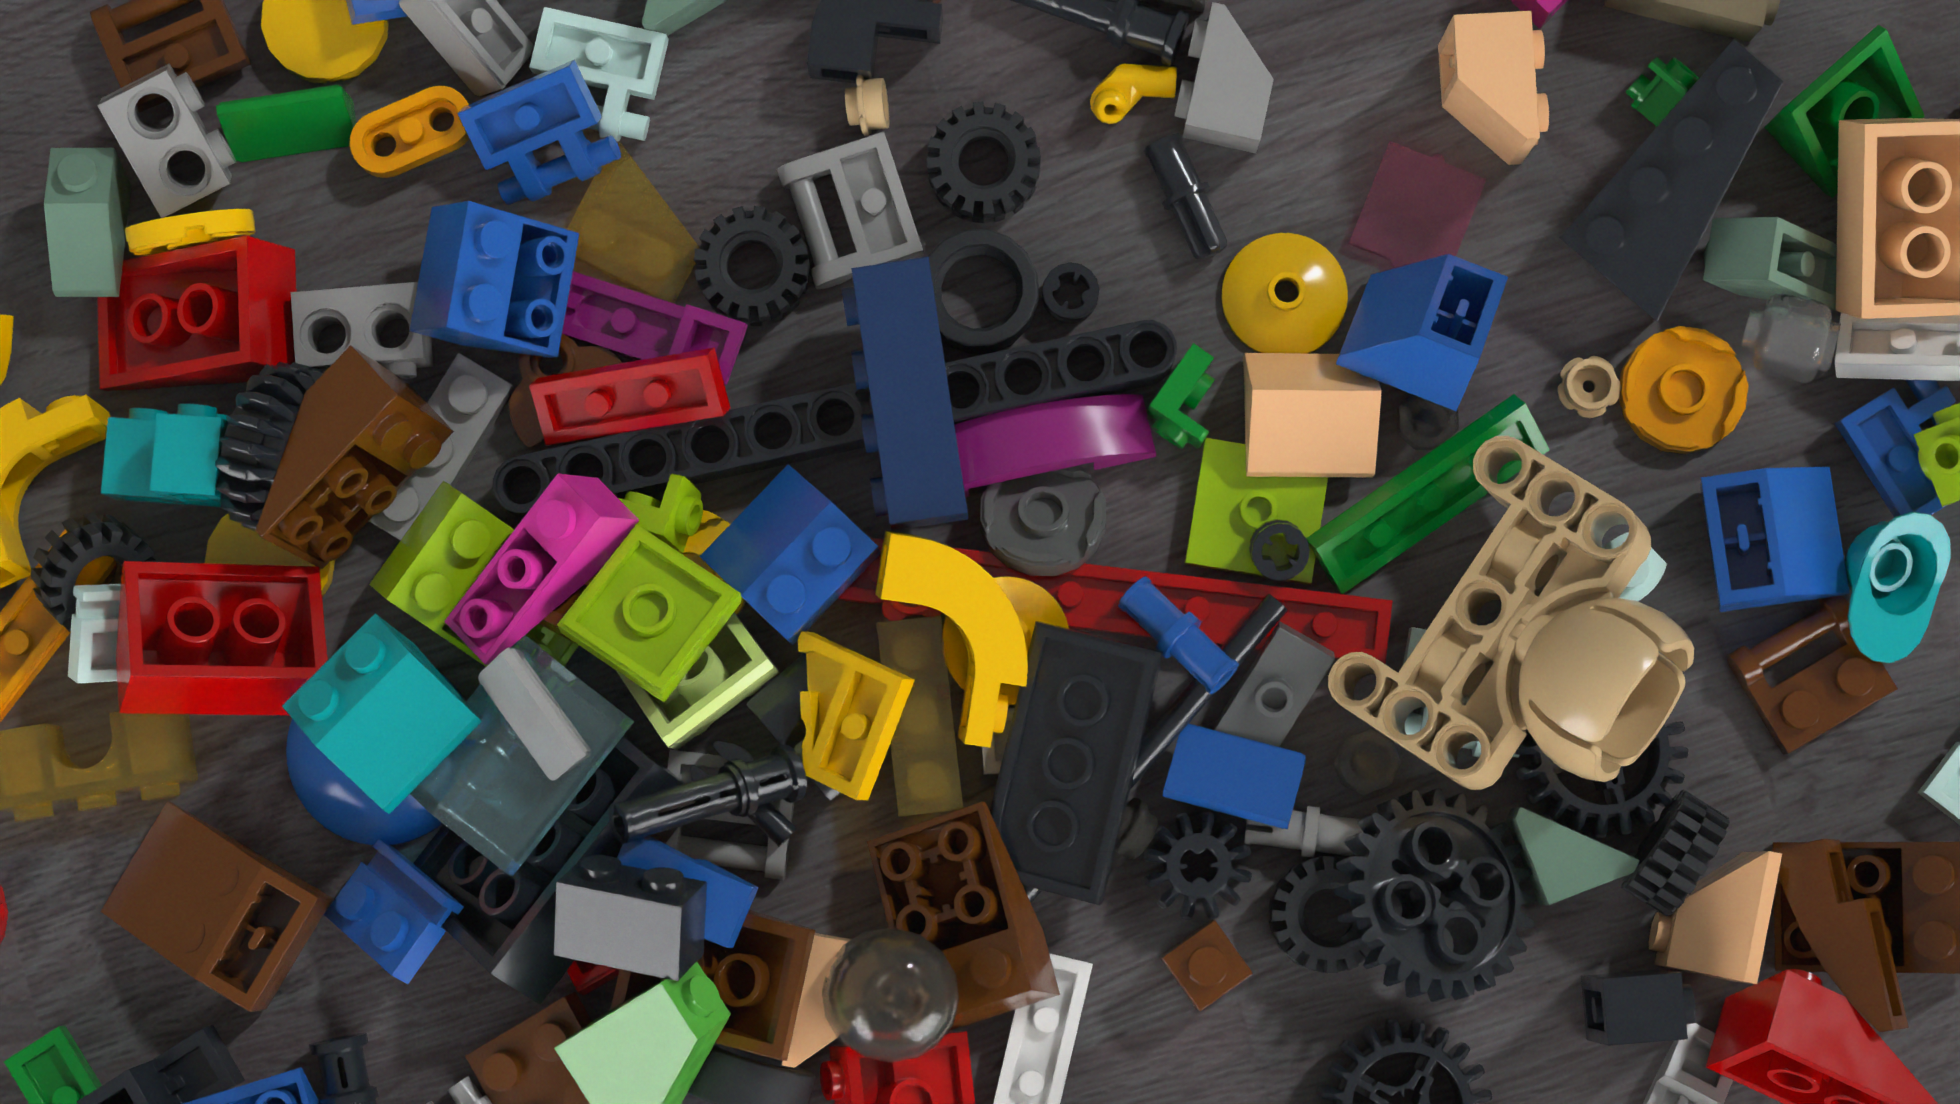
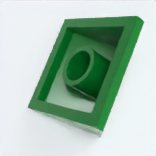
(1859, 85)

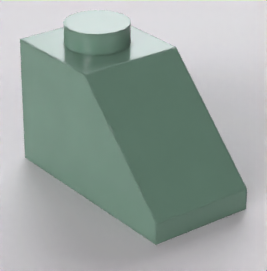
(86, 221)
(1770, 257)

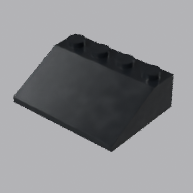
(512, 918)

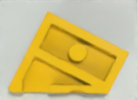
(848, 715)

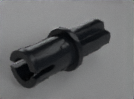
(1186, 196)

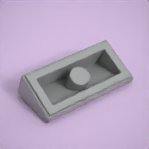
(473, 39)
(533, 713)

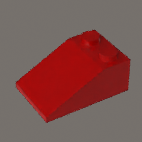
(198, 316)
(1807, 1047)

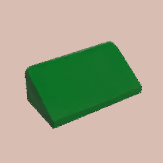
(287, 123)

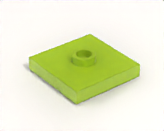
(1234, 506)
(650, 613)

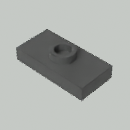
(1275, 687)

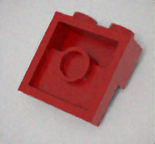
(933, 1078)

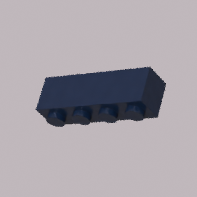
(908, 394)

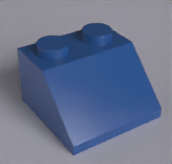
(791, 554)

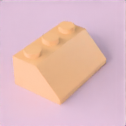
(1898, 218)

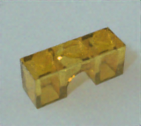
(925, 735)
(145, 756)

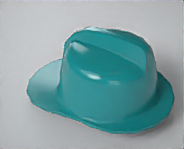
(1895, 583)

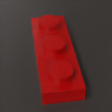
(630, 396)

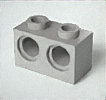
(151, 146)
(363, 315)

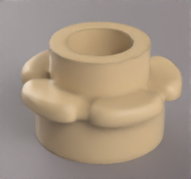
(867, 105)
(1605, 382)

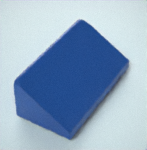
(1235, 776)

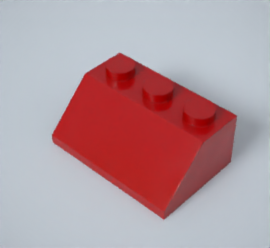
(217, 637)

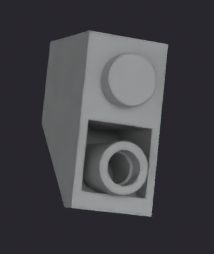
(1230, 86)

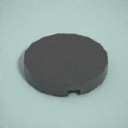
(1044, 521)

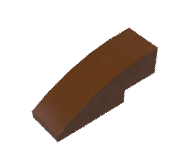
(1842, 931)

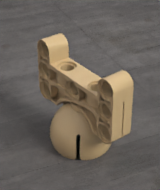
(1556, 659)

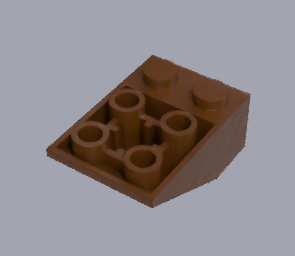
(347, 457)
(965, 897)
(1917, 897)
(216, 908)

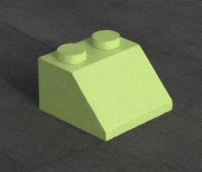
(716, 683)

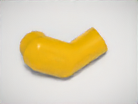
(1127, 85)

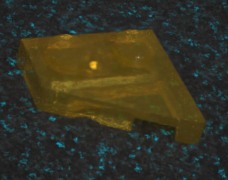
(633, 232)

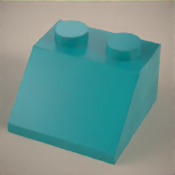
(382, 713)

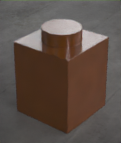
(1205, 965)

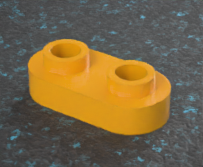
(411, 126)

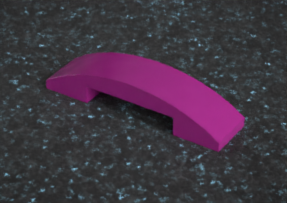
(646, 326)
(1053, 437)

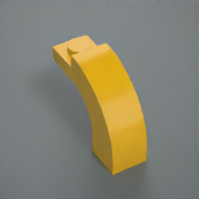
(26, 447)
(942, 578)

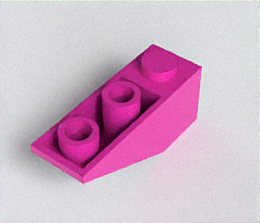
(541, 563)

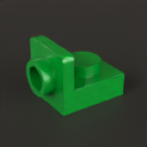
(1184, 386)

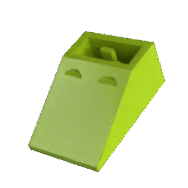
(443, 559)

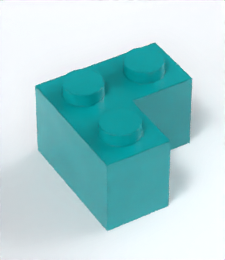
(164, 456)

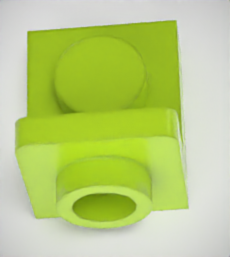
(674, 517)

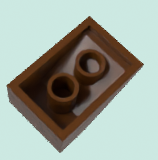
(756, 981)

